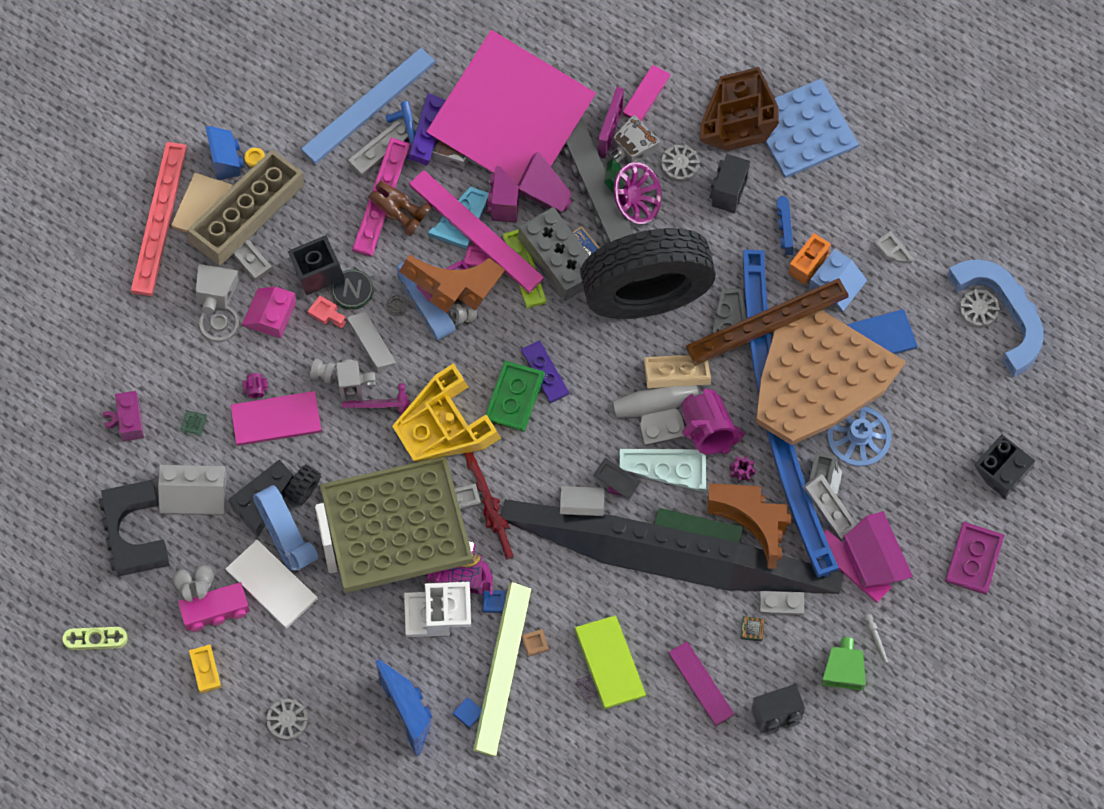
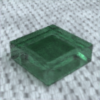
(193, 423)

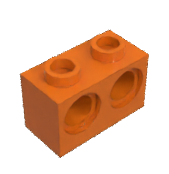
(809, 258)

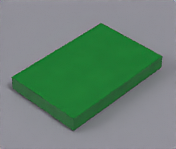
(514, 396)

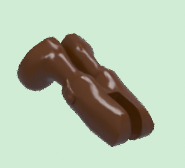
(394, 202)

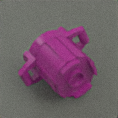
(709, 423)

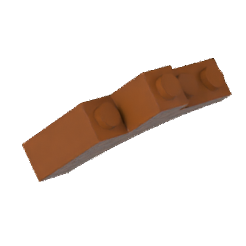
(447, 285)
(748, 508)

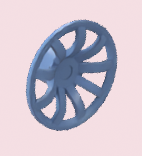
(860, 434)

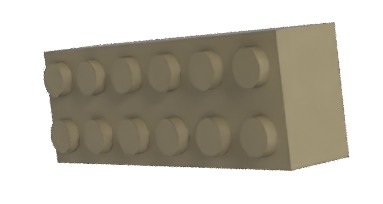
(245, 207)

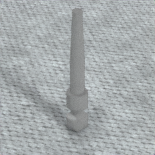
(873, 629)

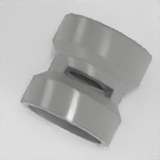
(462, 313)
(323, 371)

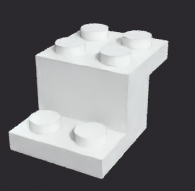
(437, 609)

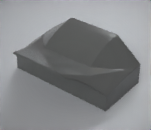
(827, 465)

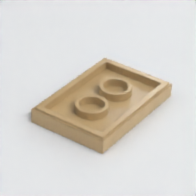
(199, 198)
(675, 371)

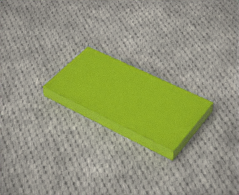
(610, 662)

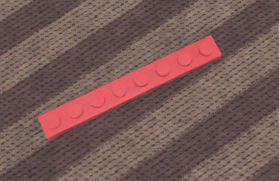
(159, 219)

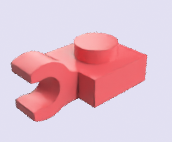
(325, 310)

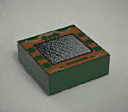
(752, 628)

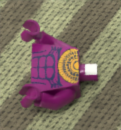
(476, 574)

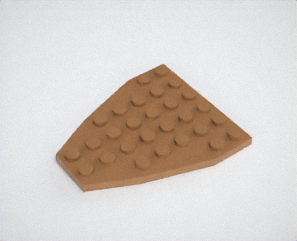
(820, 376)

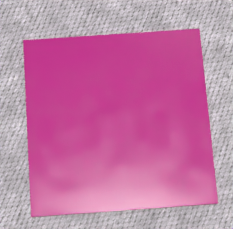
(510, 108)

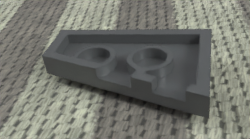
(730, 311)

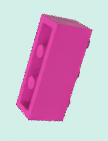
(214, 607)

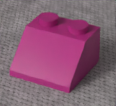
(270, 311)

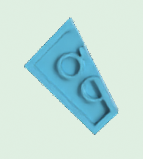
(475, 201)

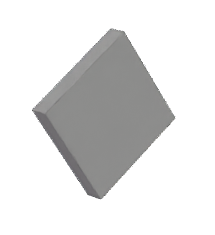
(582, 501)

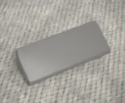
(371, 341)

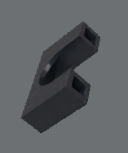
(117, 504)

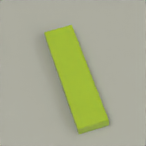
(537, 296)

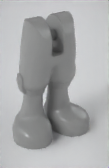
(188, 588)

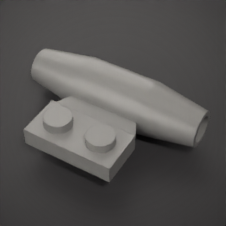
(658, 411)

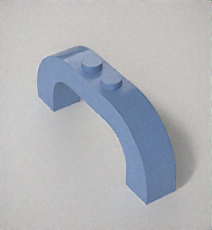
(1014, 298)

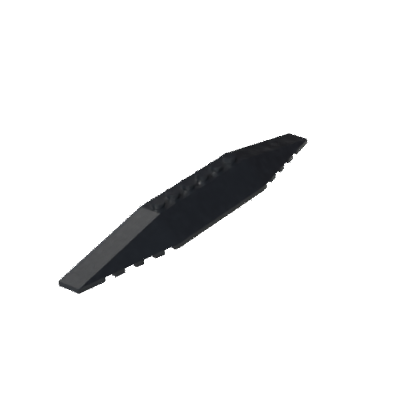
(668, 551)

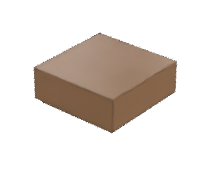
(535, 642)

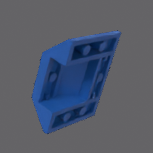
(408, 703)

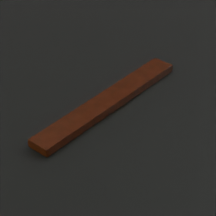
(767, 321)

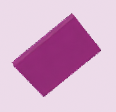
(610, 122)
(974, 558)

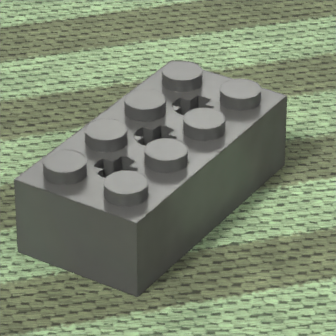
(555, 251)

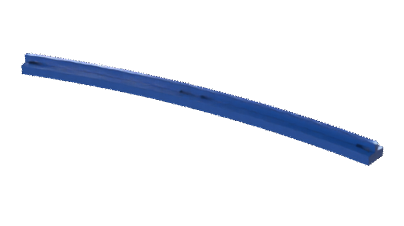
(783, 452)

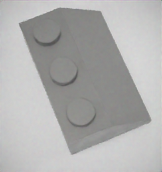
(192, 489)

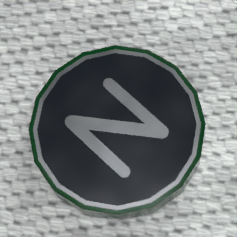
(354, 290)

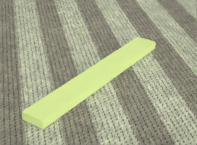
(502, 669)

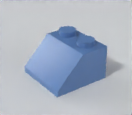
(841, 267)

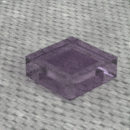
(587, 687)

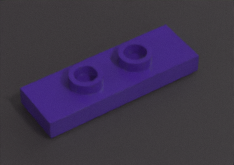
(552, 383)

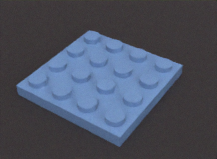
(808, 129)

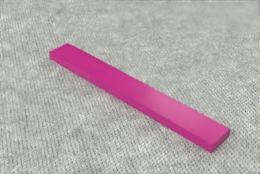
(476, 231)

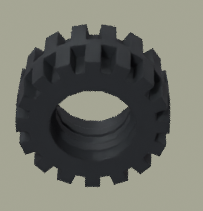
(303, 485)

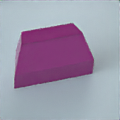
(876, 552)

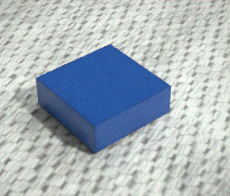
(493, 603)
(468, 712)

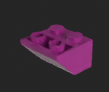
(503, 197)

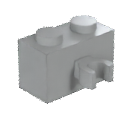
(351, 380)

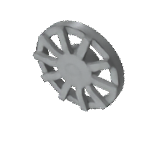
(680, 162)
(979, 308)
(220, 323)
(287, 719)

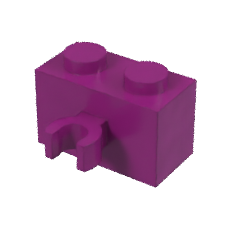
(127, 416)

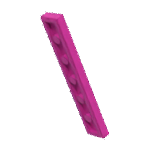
(374, 217)

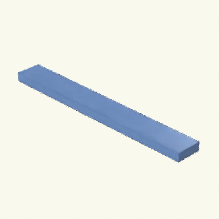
(368, 106)

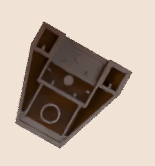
(740, 111)

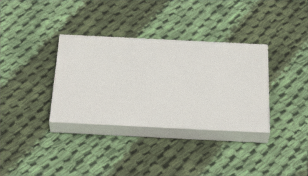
(326, 539)
(271, 584)

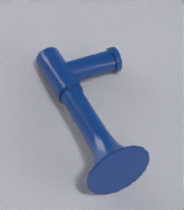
(406, 114)

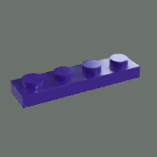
(423, 142)

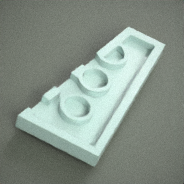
(671, 466)

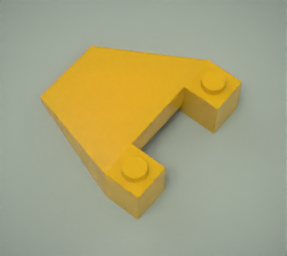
(434, 425)

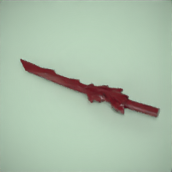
(491, 507)

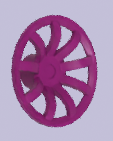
(633, 195)

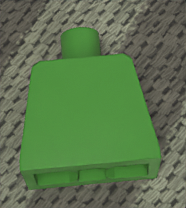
(845, 667)

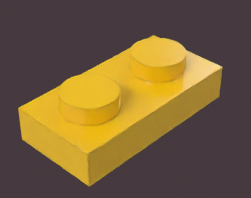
(205, 669)

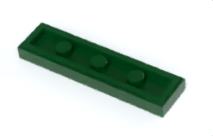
(698, 525)

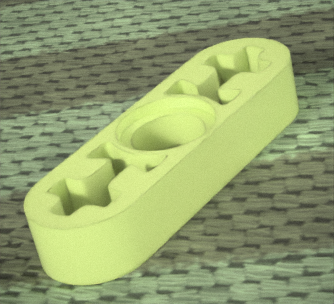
(111, 632)

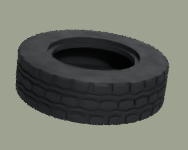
(647, 273)

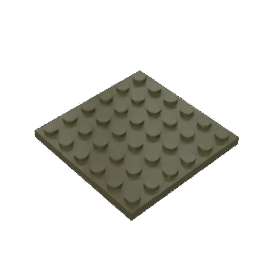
(396, 524)

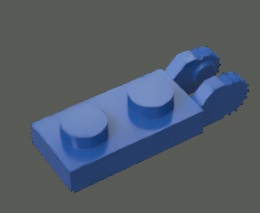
(783, 210)

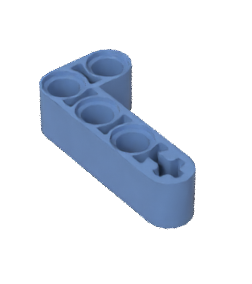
(436, 319)
(283, 529)

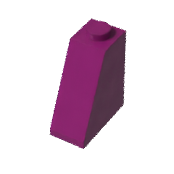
(543, 185)

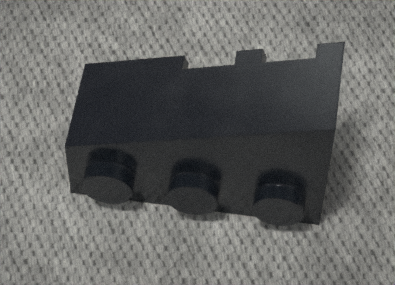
(243, 500)

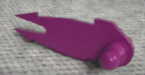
(401, 401)

